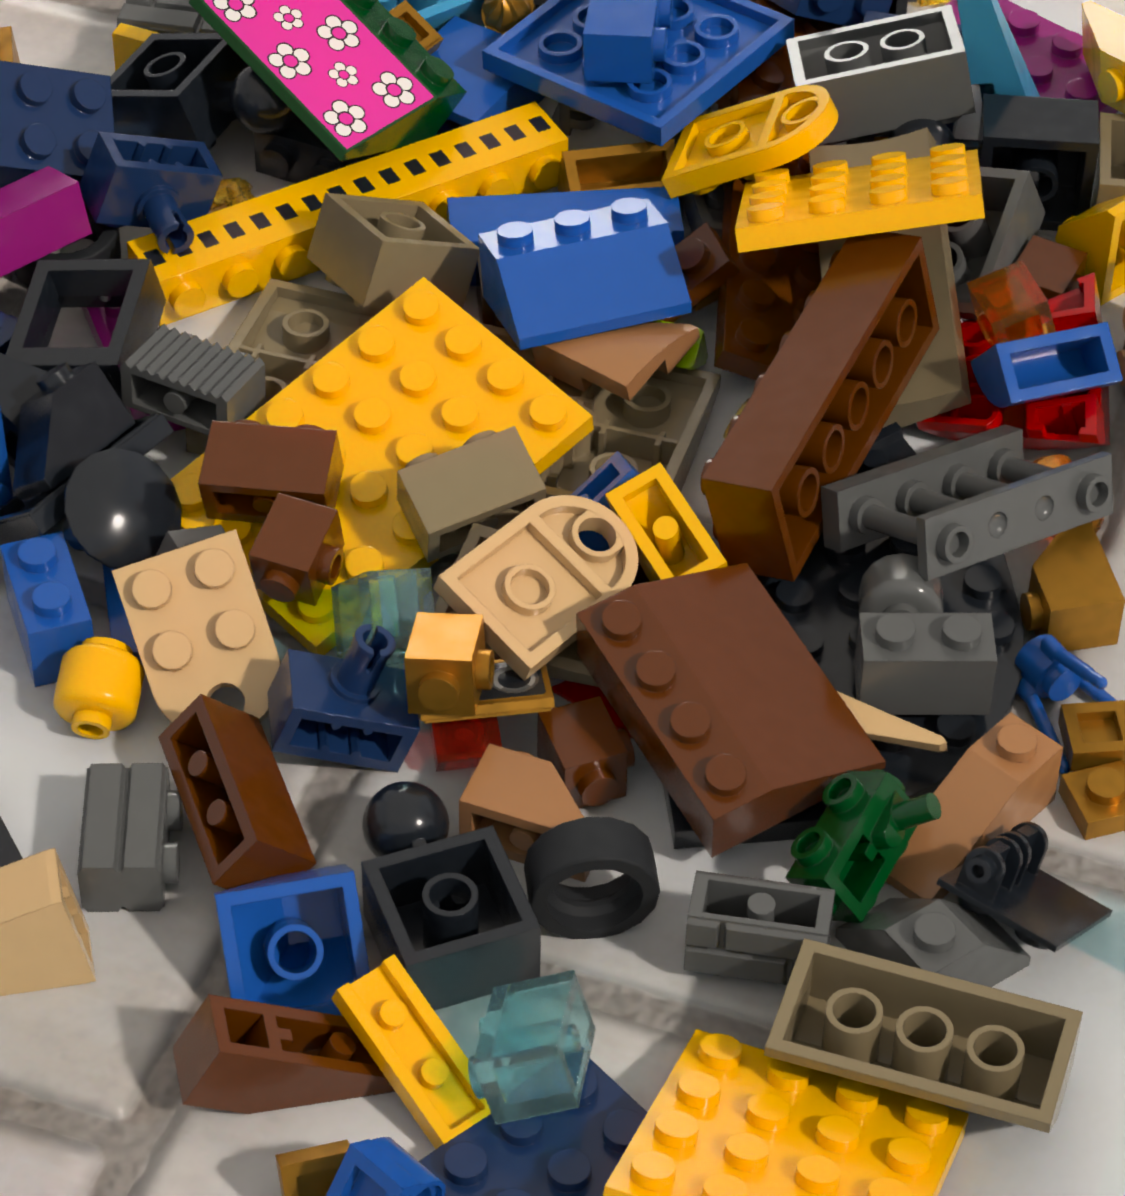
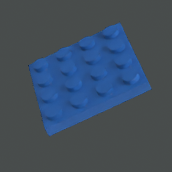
(707, 55)

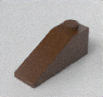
(270, 1058)

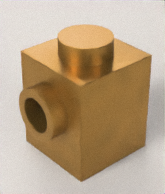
(447, 664)

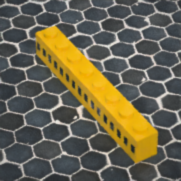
(271, 234)

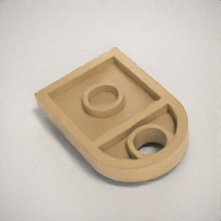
(538, 576)
(200, 625)

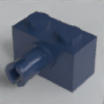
(150, 185)
(344, 707)

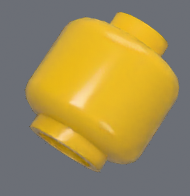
(99, 687)

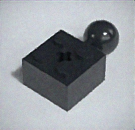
(192, 91)
(1035, 134)
(444, 902)

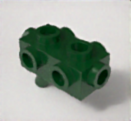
(859, 839)

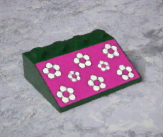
(341, 69)

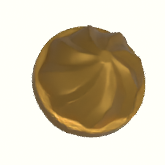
(505, 14)

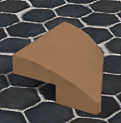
(617, 358)

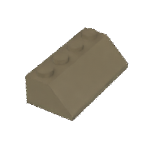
(926, 1035)

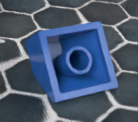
(293, 938)

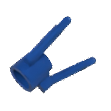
(1054, 674)

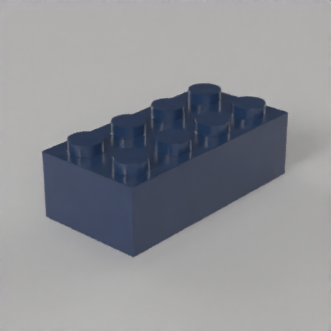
(50, 119)

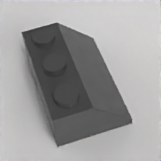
(887, 72)

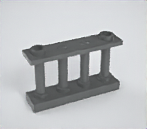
(966, 501)

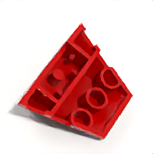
(1047, 424)

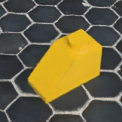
(663, 526)

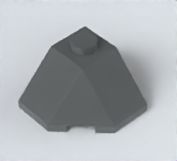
(937, 939)

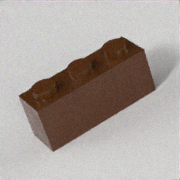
(234, 795)

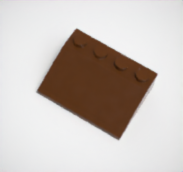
(722, 700)

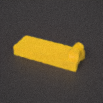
(412, 1050)

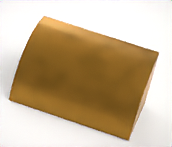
(615, 167)

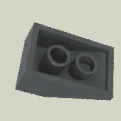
(998, 240)

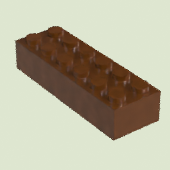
(820, 402)

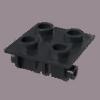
(1010, 886)

